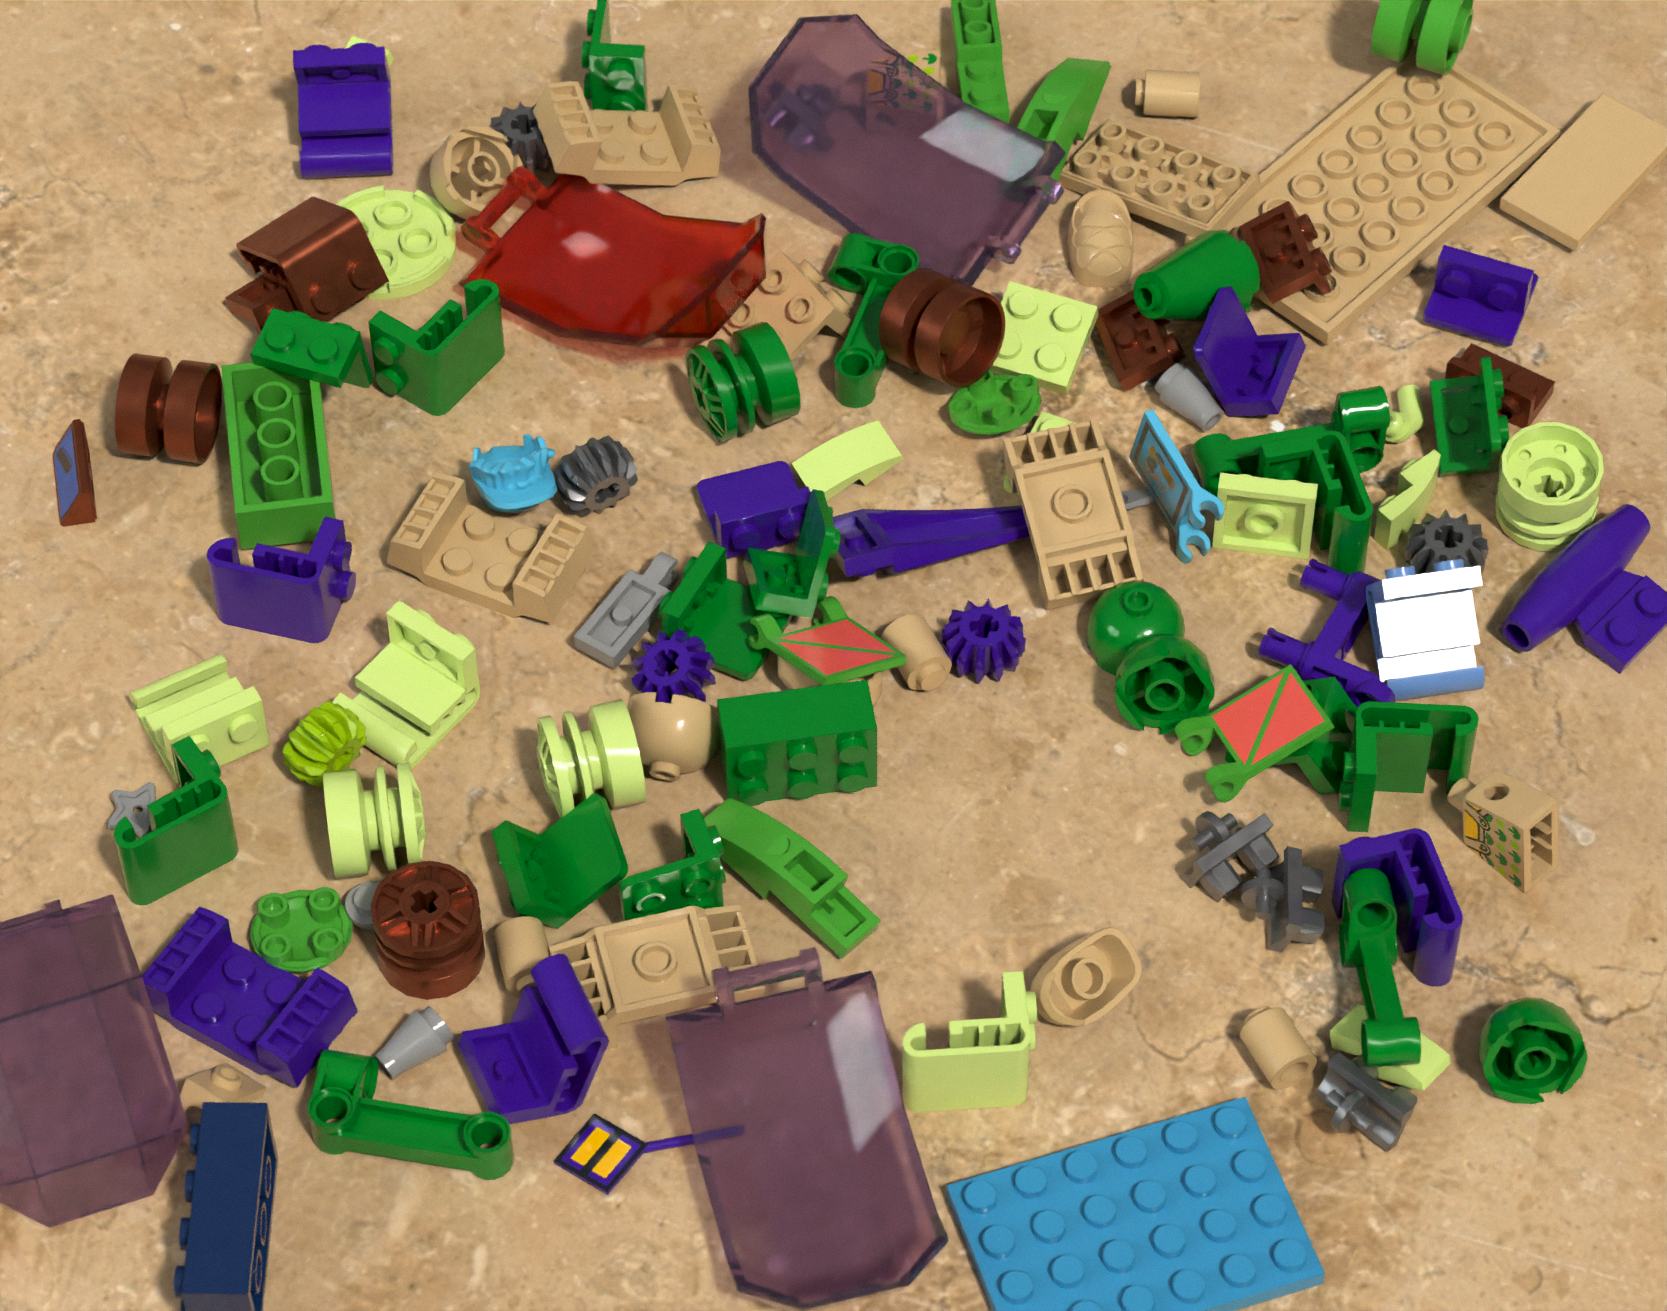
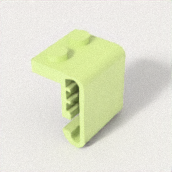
(414, 687)
(207, 708)
(983, 1059)

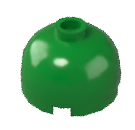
(1128, 615)
(1163, 682)
(1531, 1050)

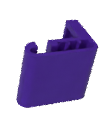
(344, 111)
(286, 589)
(1422, 895)
(545, 1054)

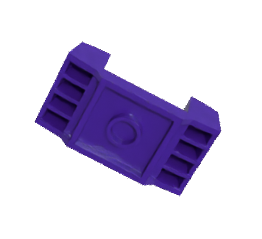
(245, 1004)

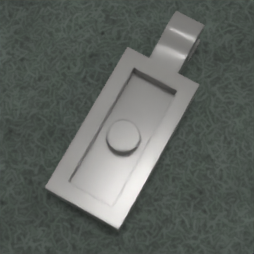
(627, 612)

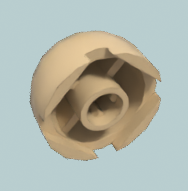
(471, 169)
(674, 735)

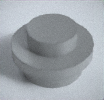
(359, 905)

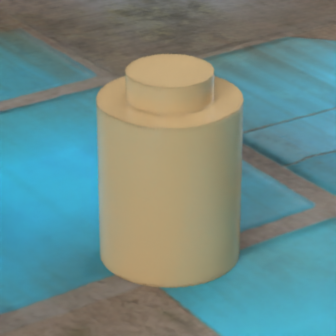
(1168, 93)
(925, 657)
(519, 947)
(1277, 1047)

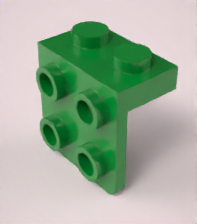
(616, 70)
(312, 349)
(1467, 421)
(792, 582)
(717, 613)
(1323, 757)
(565, 865)
(683, 883)

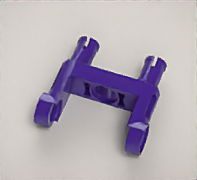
(1327, 654)

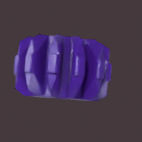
(984, 640)
(667, 654)

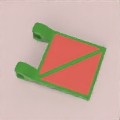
(831, 649)
(1256, 730)

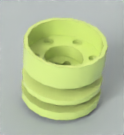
(1548, 485)
(592, 758)
(372, 820)

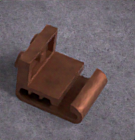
(318, 256)

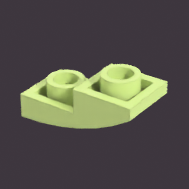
(851, 456)
(1414, 493)
(1434, 1060)

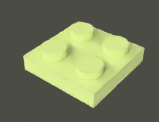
(1044, 336)
(1265, 515)

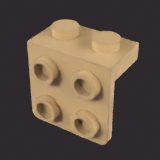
(793, 304)

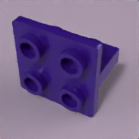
(1479, 295)

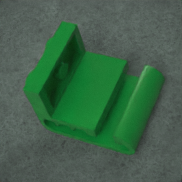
(445, 355)
(1342, 503)
(1396, 747)
(189, 830)

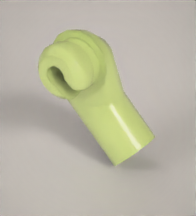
(1411, 415)

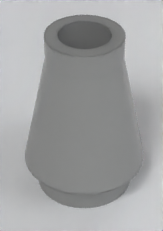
(1186, 394)
(414, 1043)

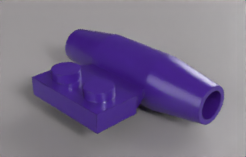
(1588, 586)

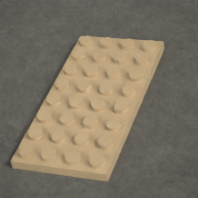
(1394, 182)

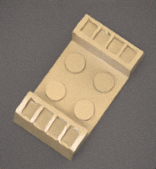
(628, 144)
(1072, 512)
(489, 555)
(659, 962)

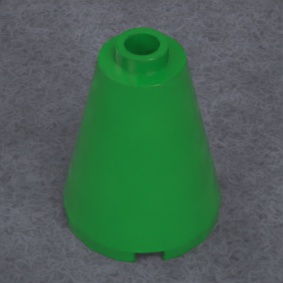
(1190, 277)

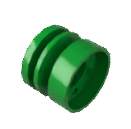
(743, 381)

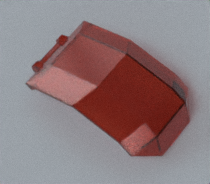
(613, 268)

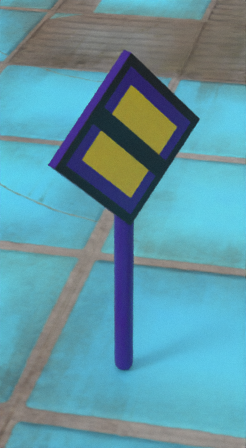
(605, 1153)

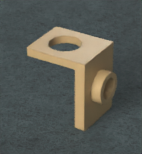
(218, 1085)

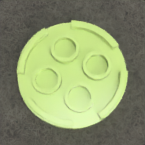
(409, 235)

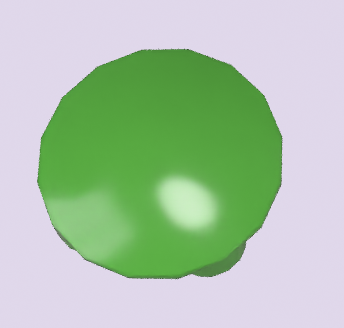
(995, 403)
(301, 929)

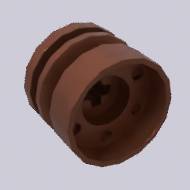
(428, 930)

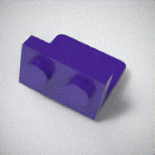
(1244, 368)
(754, 507)

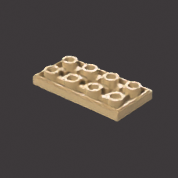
(1587, 172)
(1160, 179)

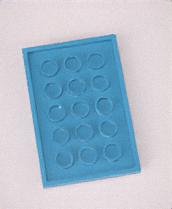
(1140, 1222)

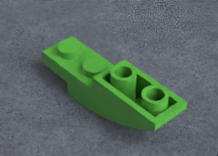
(979, 56)
(1065, 104)
(795, 871)

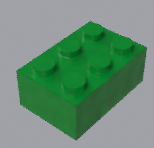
(798, 742)

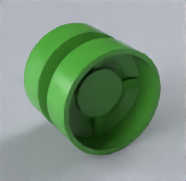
(1436, 25)

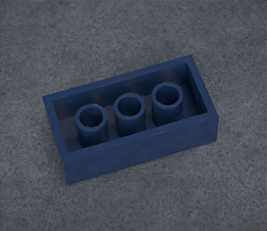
(229, 1209)

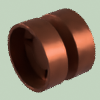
(942, 327)
(168, 408)

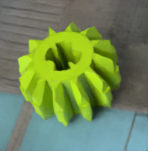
(324, 743)

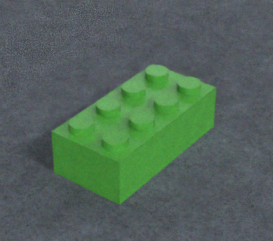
(276, 455)

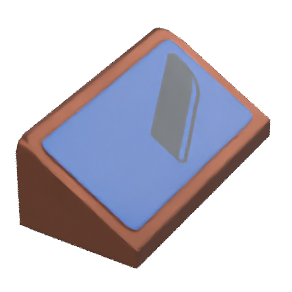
(74, 477)

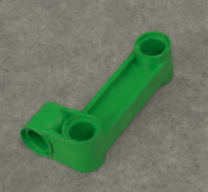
(871, 270)
(1358, 415)
(1370, 946)
(396, 1130)

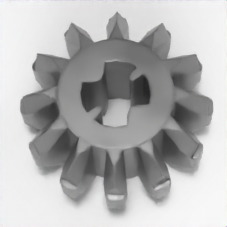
(524, 137)
(595, 475)
(1445, 540)

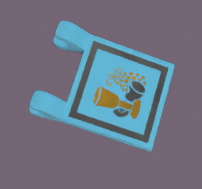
(1173, 486)

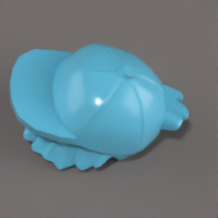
(514, 476)

